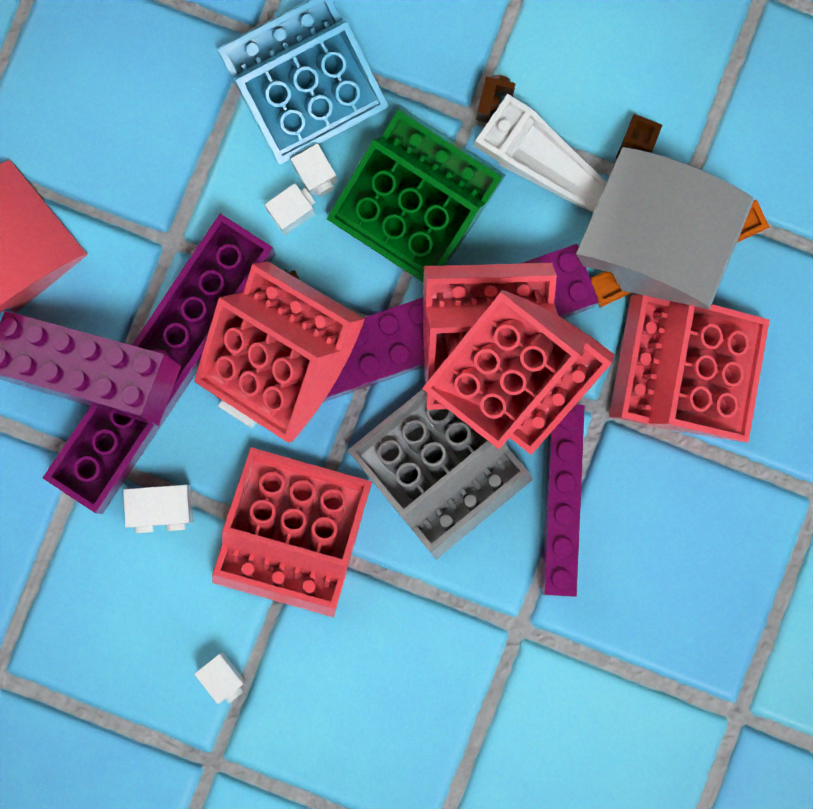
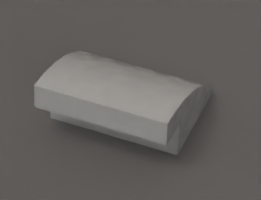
(665, 228)
(438, 472)

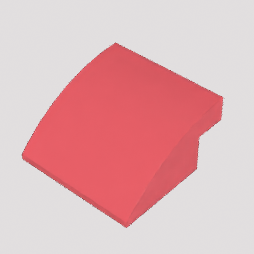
(32, 242)
(461, 293)
(277, 349)
(689, 368)
(518, 372)
(291, 532)

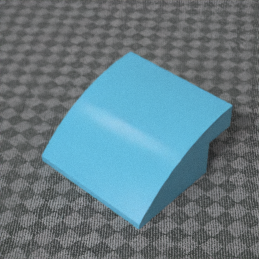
(302, 77)

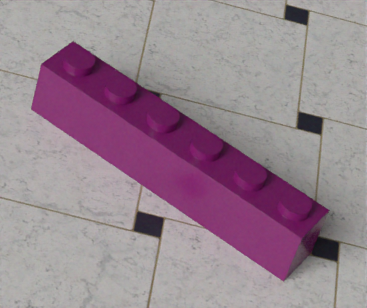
(563, 505)

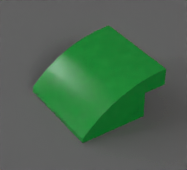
(415, 195)

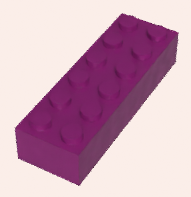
(86, 368)

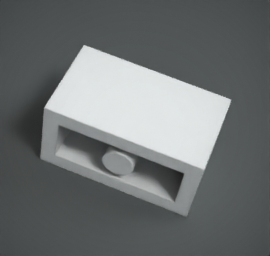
(158, 507)

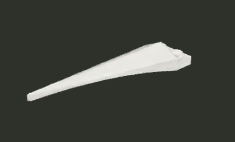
(537, 153)

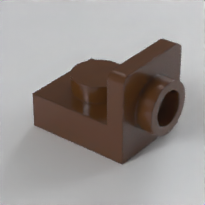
(489, 102)
(641, 134)

